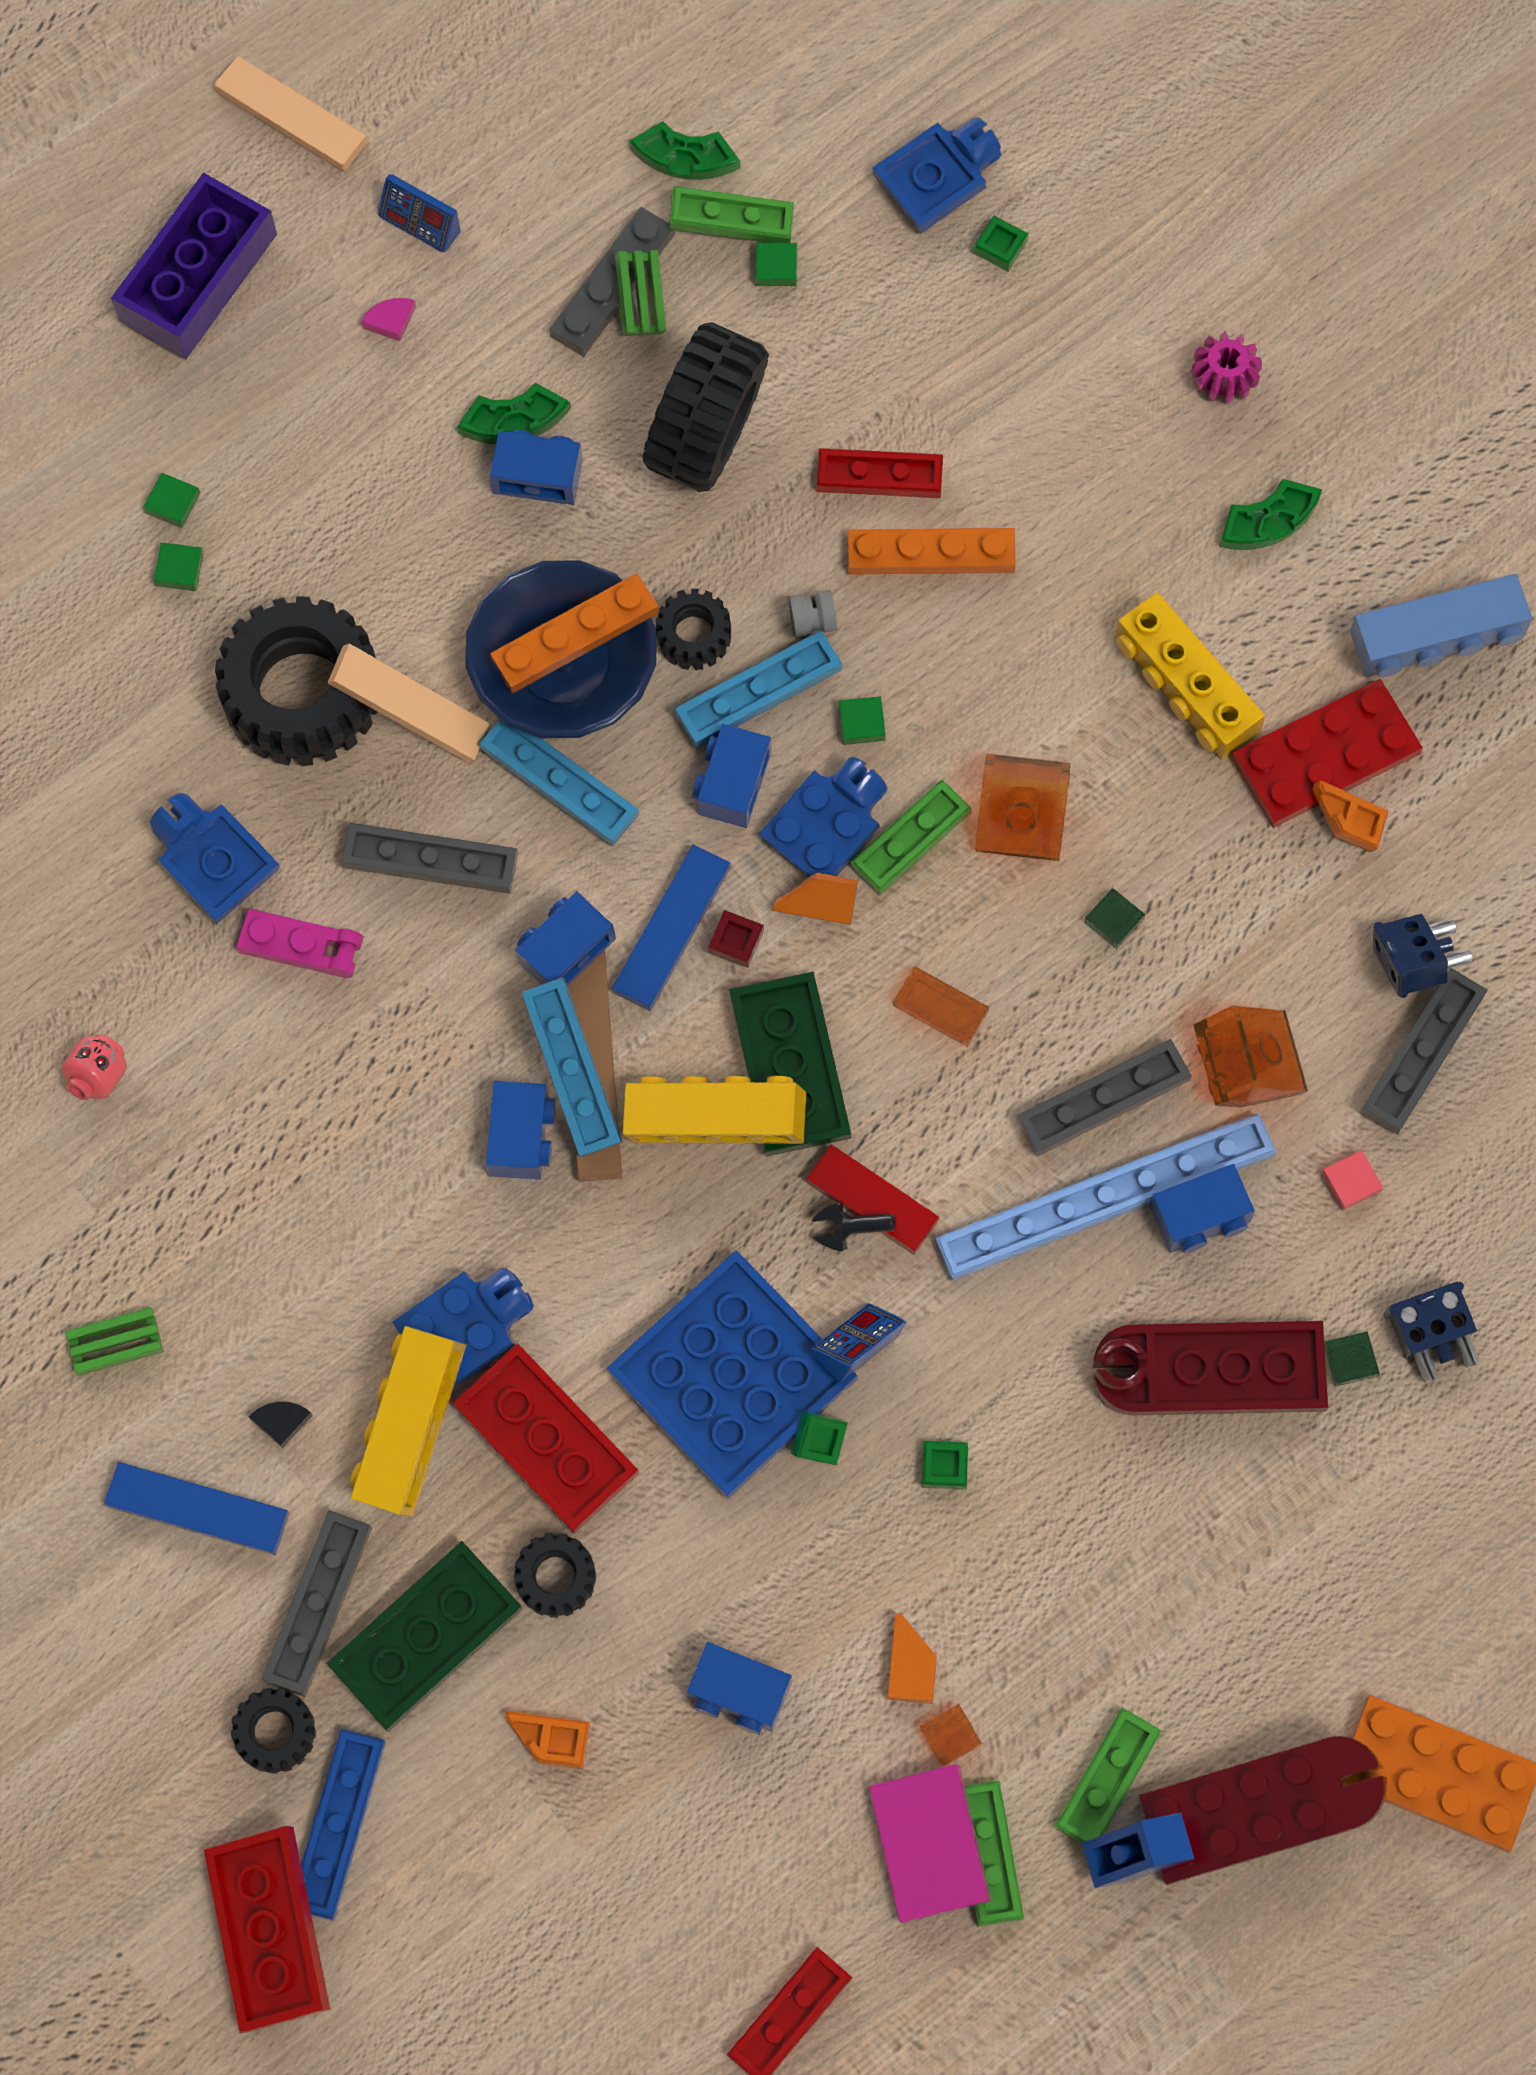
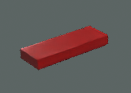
(879, 473)
(869, 1194)
(790, 2015)

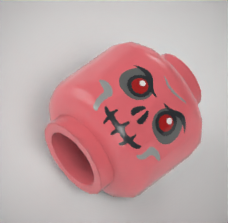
(94, 1067)

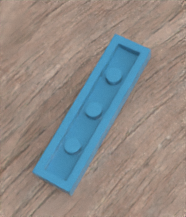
(759, 688)
(561, 781)
(572, 1067)

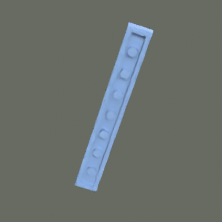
(1101, 1197)

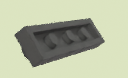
(599, 295)
(429, 858)
(1423, 1051)
(1104, 1097)
(316, 1603)

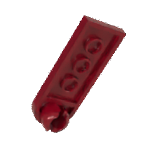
(1214, 1368)
(1270, 1804)

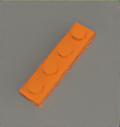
(931, 551)
(574, 633)

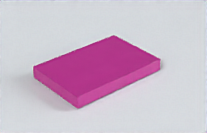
(930, 1843)

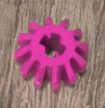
(1224, 380)

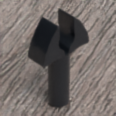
(851, 1225)

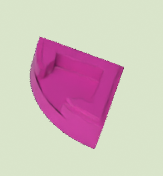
(390, 317)

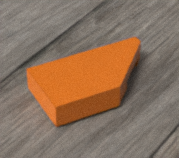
(1351, 816)
(821, 898)
(911, 1665)
(552, 1738)

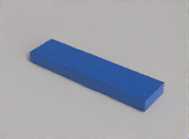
(671, 927)
(196, 1508)
(339, 1820)

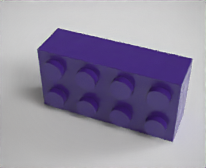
(194, 265)

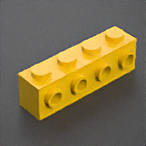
(1188, 676)
(714, 1111)
(407, 1421)

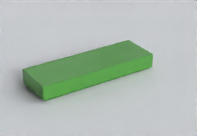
(731, 215)
(910, 837)
(1108, 1777)
(996, 1854)

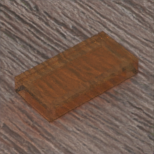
(941, 1006)

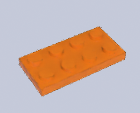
(1446, 1774)

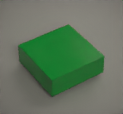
(1000, 243)
(776, 264)
(171, 500)
(178, 566)
(862, 720)
(819, 1438)
(945, 1465)

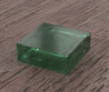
(1114, 918)
(1351, 1359)

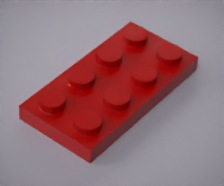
(1333, 745)
(545, 1438)
(266, 1929)

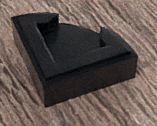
(280, 1420)

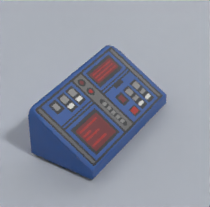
(418, 214)
(857, 1340)

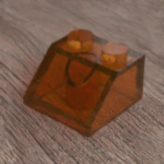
(1022, 807)
(1249, 1056)

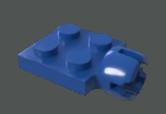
(938, 171)
(827, 819)
(211, 855)
(473, 1315)

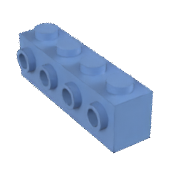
(1441, 626)

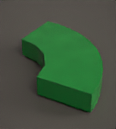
(684, 155)
(532, 412)
(1271, 519)

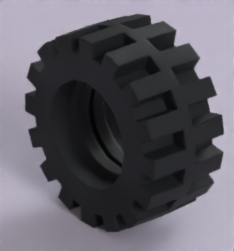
(693, 606)
(549, 1547)
(256, 1707)

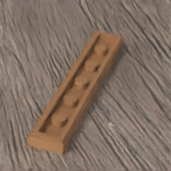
(591, 1003)

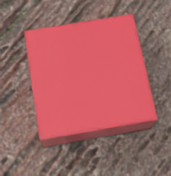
(1352, 1180)

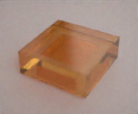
(950, 1735)

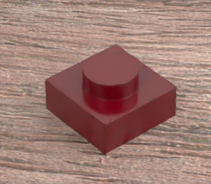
(736, 938)

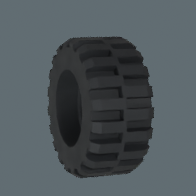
(705, 406)
(262, 643)

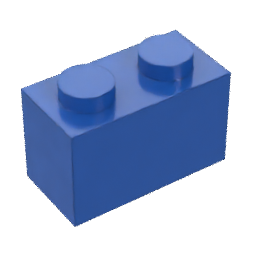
(536, 467)
(733, 775)
(565, 941)
(518, 1130)
(1202, 1209)
(738, 1688)
(1137, 1850)

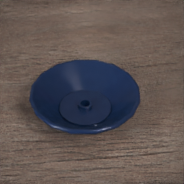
(582, 693)

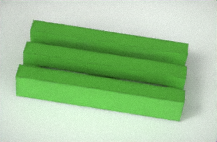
(638, 258)
(111, 1325)

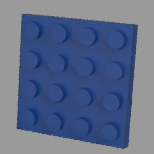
(728, 1374)

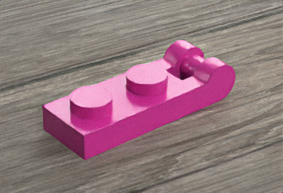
(298, 943)

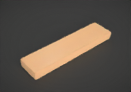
(291, 113)
(408, 703)

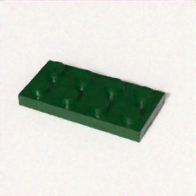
(788, 1036)
(424, 1636)

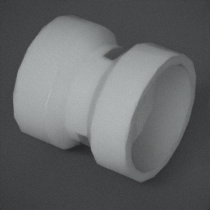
(812, 613)

